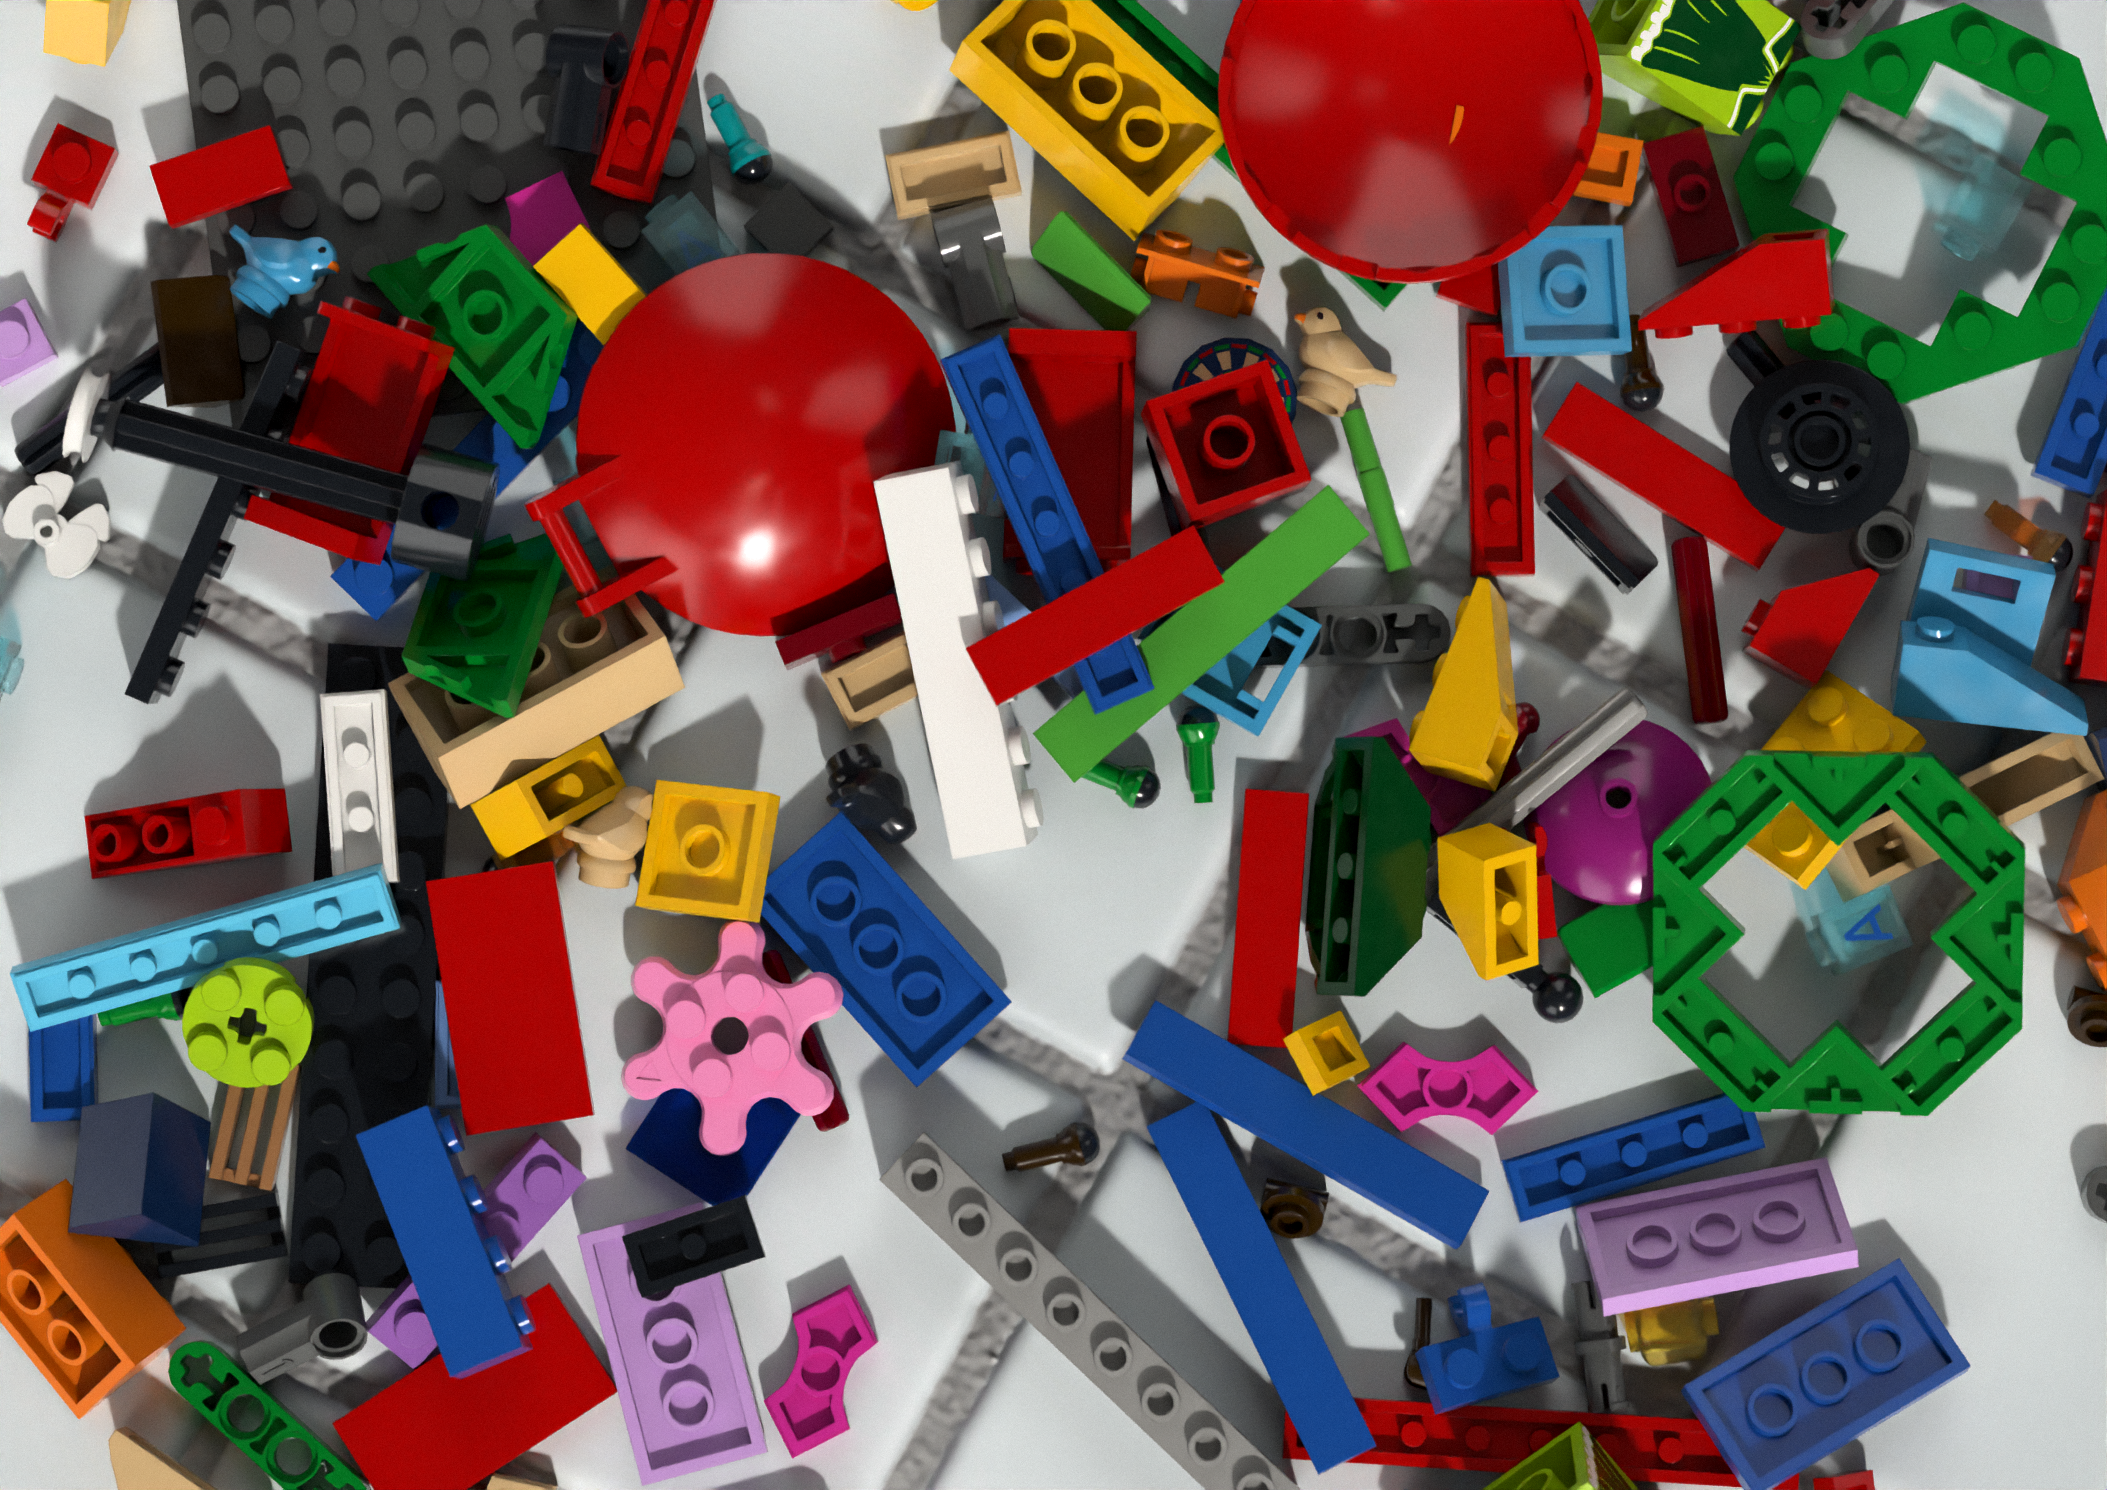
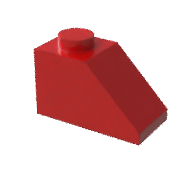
(1806, 625)

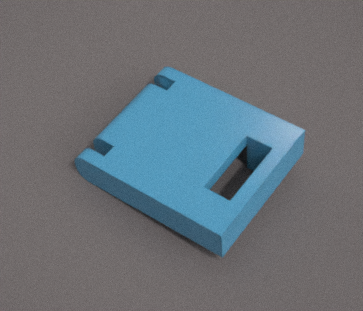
(2002, 621)
(1222, 685)

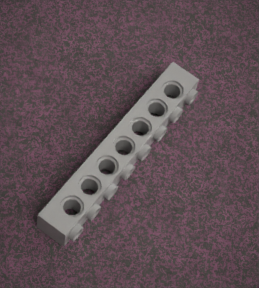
(1078, 1322)

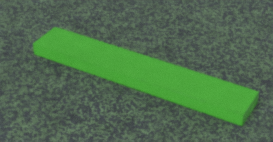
(1210, 628)

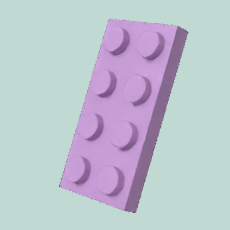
(1716, 1236)
(672, 1361)

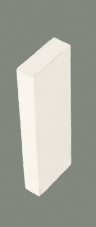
(359, 781)

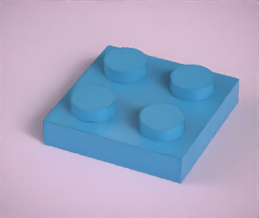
(1566, 294)

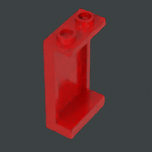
(364, 404)
(1085, 406)

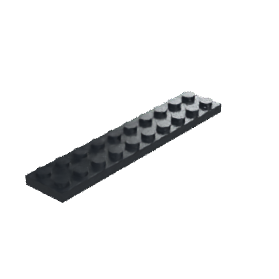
(370, 1014)

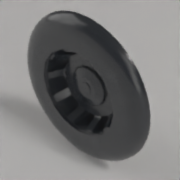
(1819, 446)

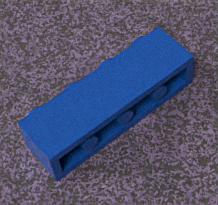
(446, 1241)

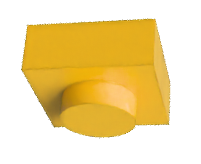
(1326, 1052)

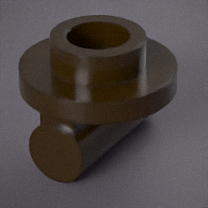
(2088, 1016)
(1292, 1209)

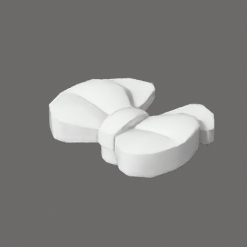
(67, 544)

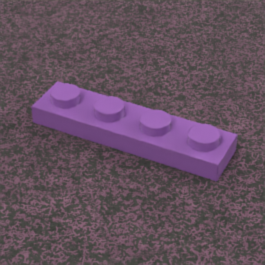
(519, 1206)

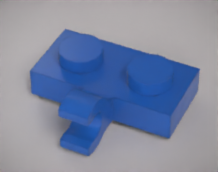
(1484, 1359)

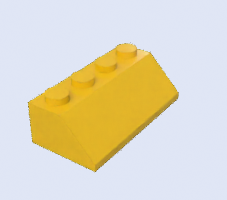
(1091, 104)

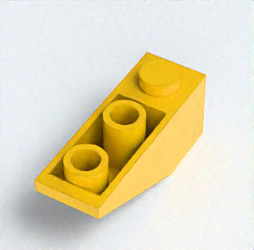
(1472, 705)

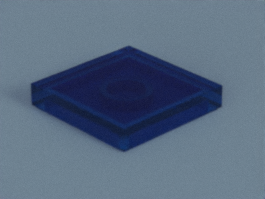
(672, 1145)

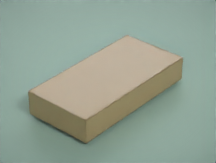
(953, 174)
(873, 681)

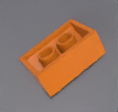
(78, 1303)

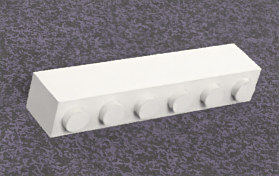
(944, 610)

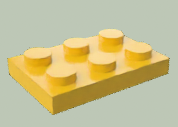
(1826, 719)

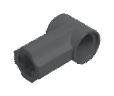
(973, 250)
(1896, 517)
(323, 1325)

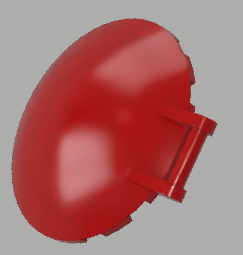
(1350, 113)
(743, 445)

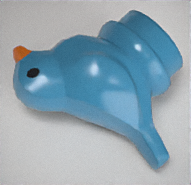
(279, 269)

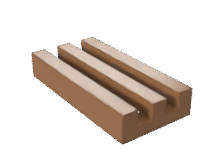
(243, 1175)

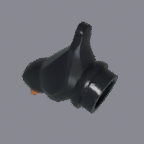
(869, 794)

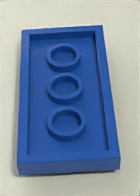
(885, 948)
(1825, 1378)

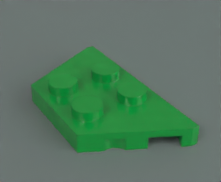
(496, 314)
(486, 631)

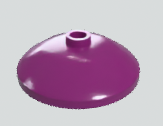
(1608, 850)

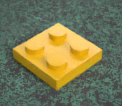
(708, 851)

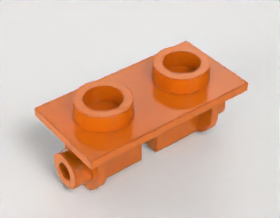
(1220, 274)

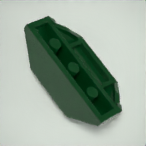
(1365, 867)

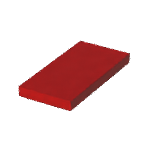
(510, 998)
(458, 1431)

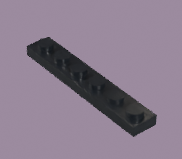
(209, 548)

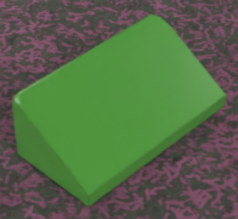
(1090, 274)

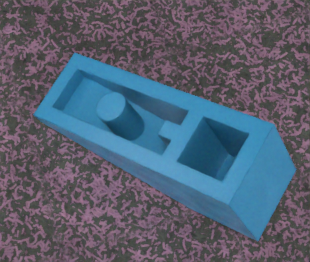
(1965, 679)

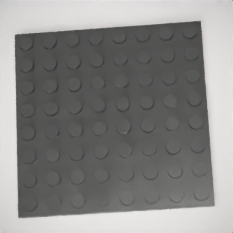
(402, 138)

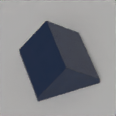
(140, 1171)

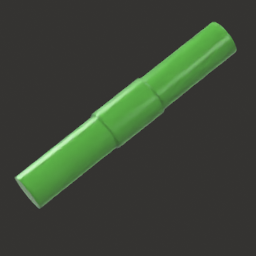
(1375, 490)

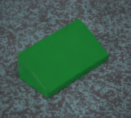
(1610, 944)

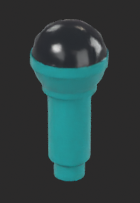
(748, 159)

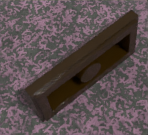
(198, 341)

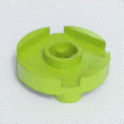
(239, 1059)

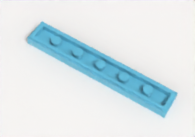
(186, 949)

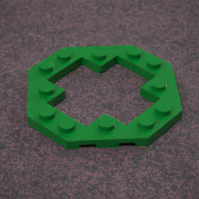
(2066, 159)
(1838, 795)

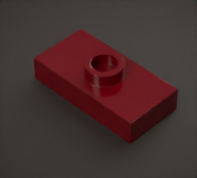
(1689, 196)
(840, 635)

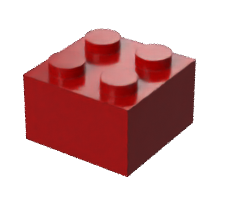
(1225, 445)

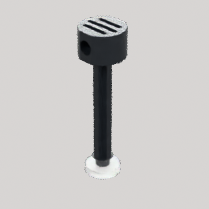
(303, 473)

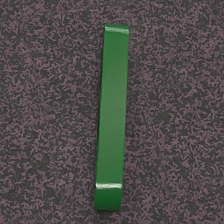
(277, 1425)

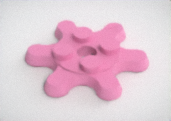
(775, 1024)

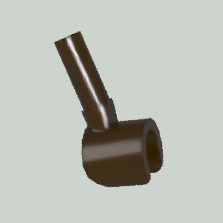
(1421, 1339)

